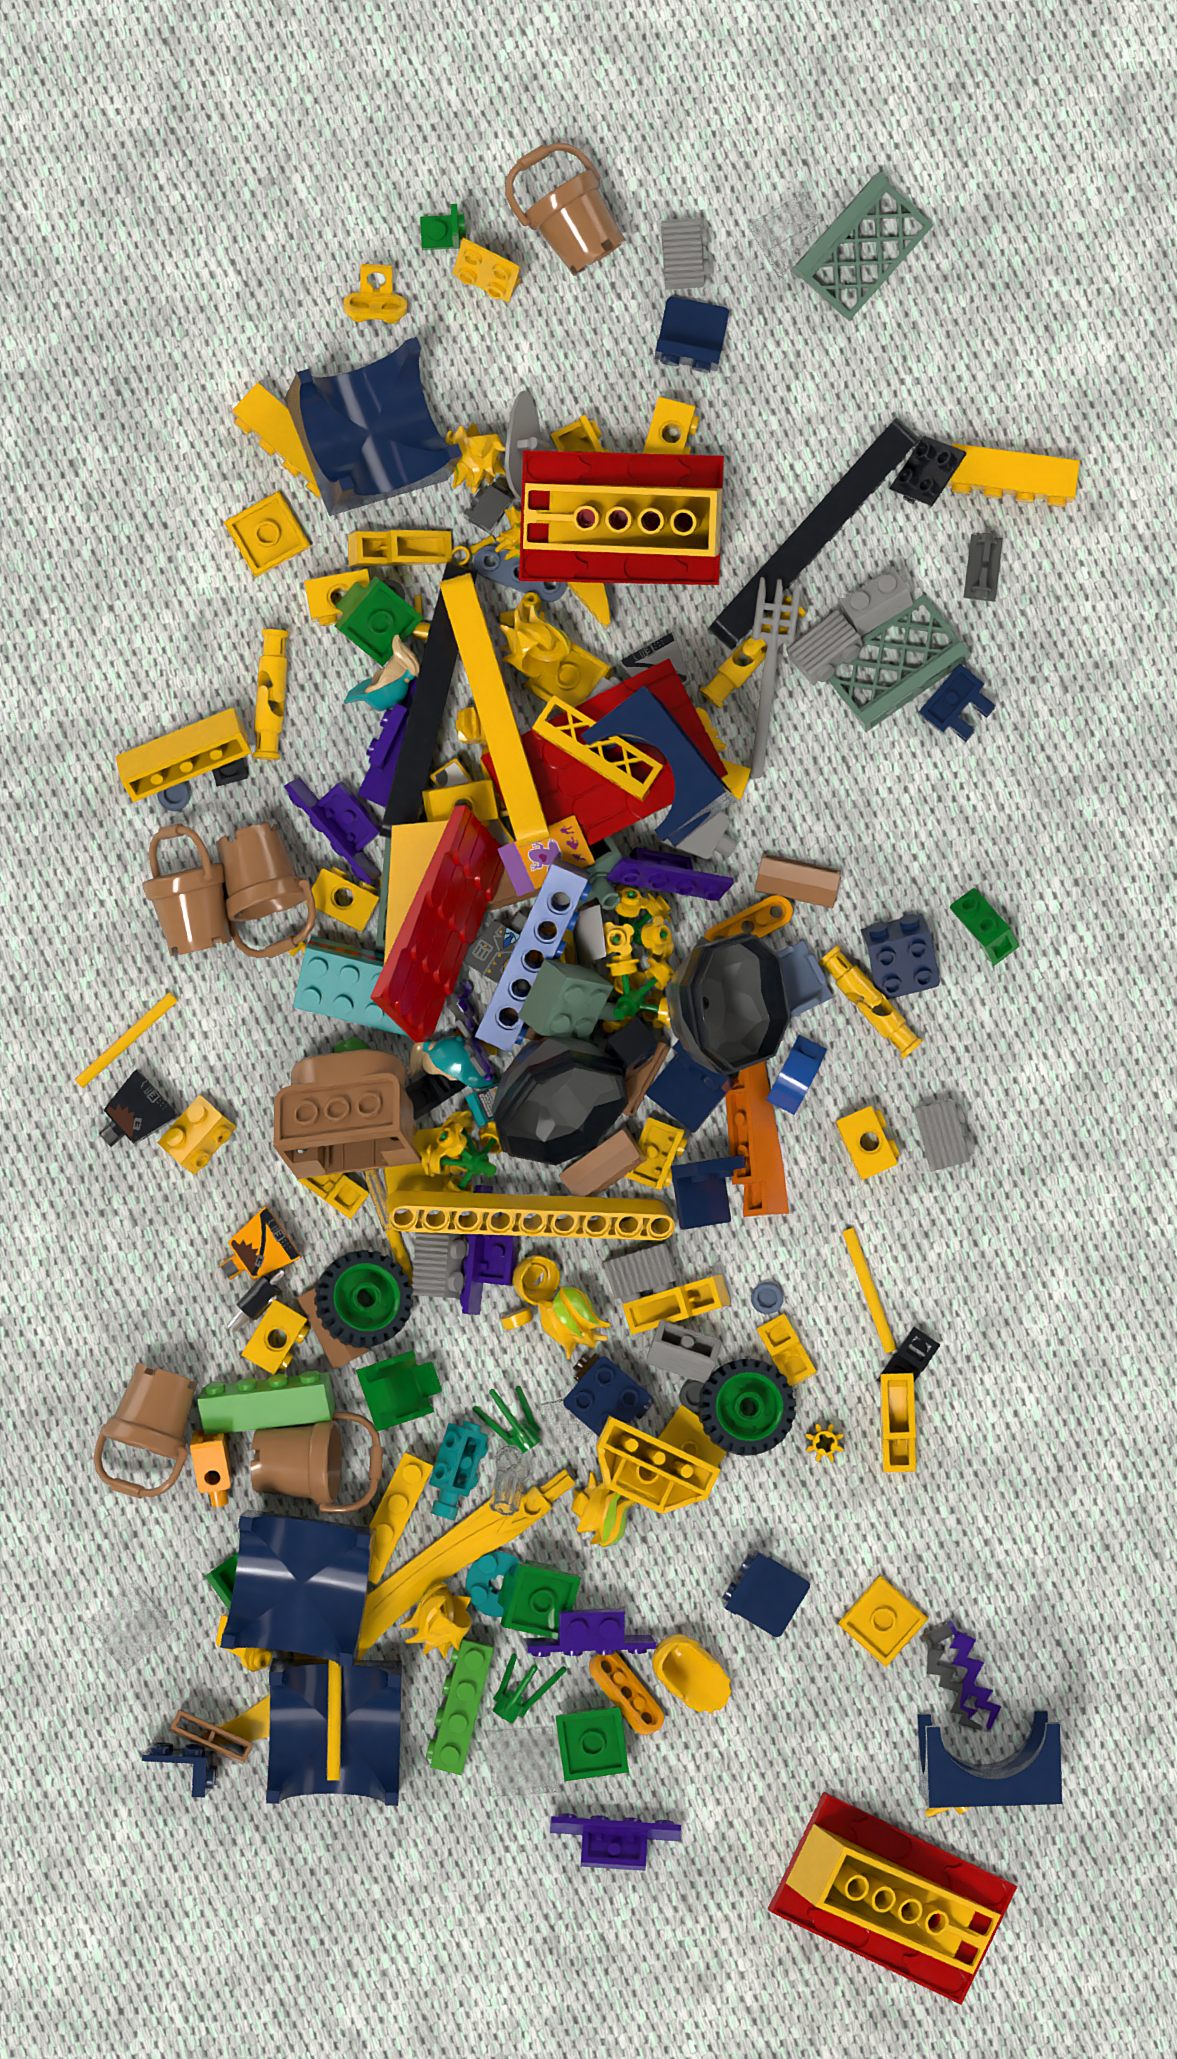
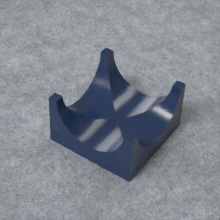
(370, 431)
(698, 787)
(300, 1586)
(367, 1729)
(1024, 1778)

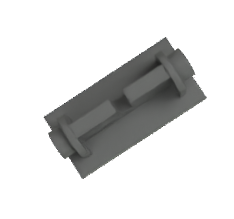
(983, 567)

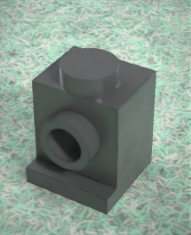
(488, 507)

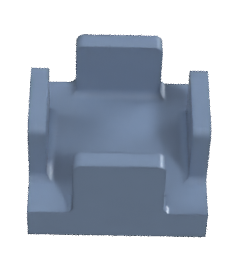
(802, 979)

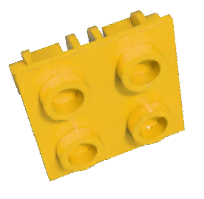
(486, 270)

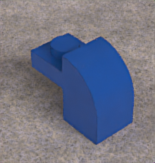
(796, 1075)

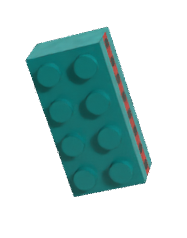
(339, 983)

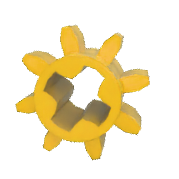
(833, 1445)

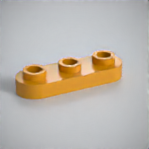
(758, 915)
(637, 1700)

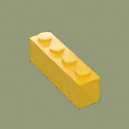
(274, 426)
(1016, 474)
(183, 754)
(397, 1508)

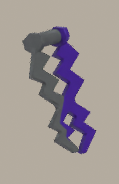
(477, 1052)
(967, 1686)

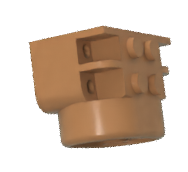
(345, 1114)

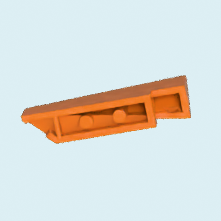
(755, 1135)

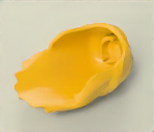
(691, 1673)

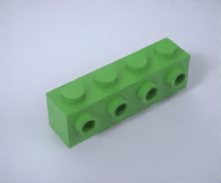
(266, 1402)
(461, 1707)

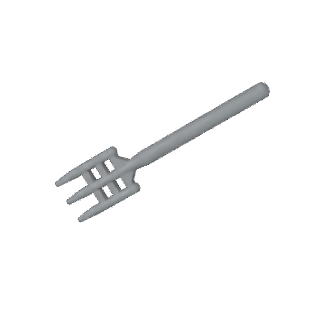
(773, 641)

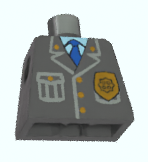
(494, 947)

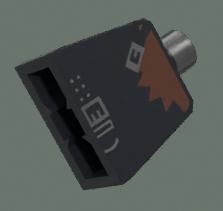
(136, 1111)

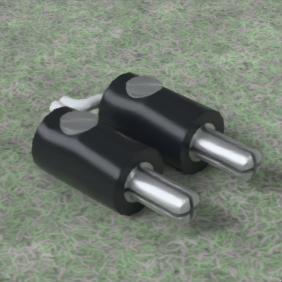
(256, 1301)

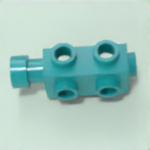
(456, 1462)

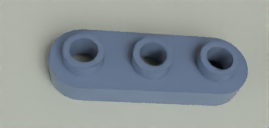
(503, 574)

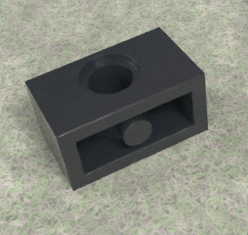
(633, 1047)

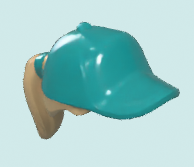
(389, 684)
(448, 1059)

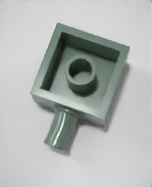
(606, 857)
(567, 1001)

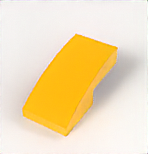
(338, 1192)
(786, 1350)

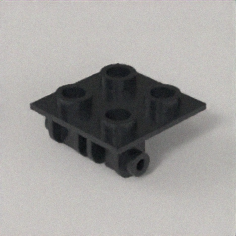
(927, 471)

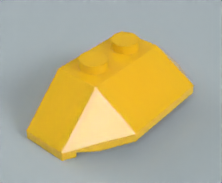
(651, 1469)

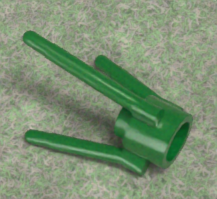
(522, 1435)
(510, 1704)

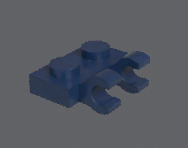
(952, 698)

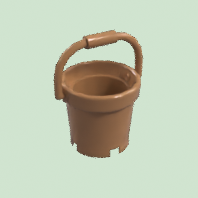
(572, 215)
(262, 882)
(188, 901)
(149, 1418)
(309, 1462)

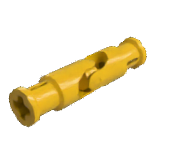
(271, 667)
(734, 676)
(861, 991)

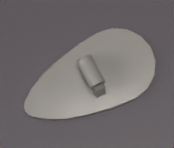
(521, 435)

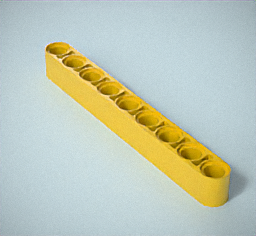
(495, 710)
(518, 1206)

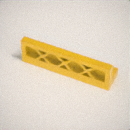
(591, 759)

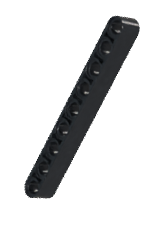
(816, 530)
(424, 715)

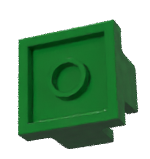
(374, 617)
(398, 1389)
(535, 1596)
(592, 1743)

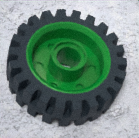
(339, 1304)
(771, 1400)

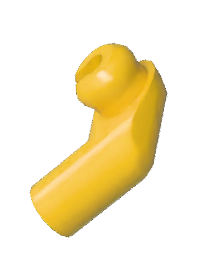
(524, 605)

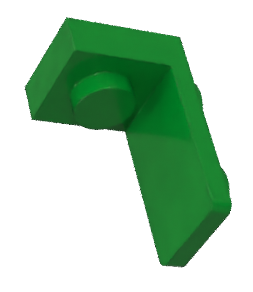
(443, 231)
(985, 925)

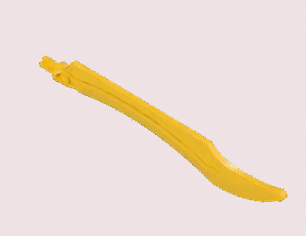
(450, 1553)

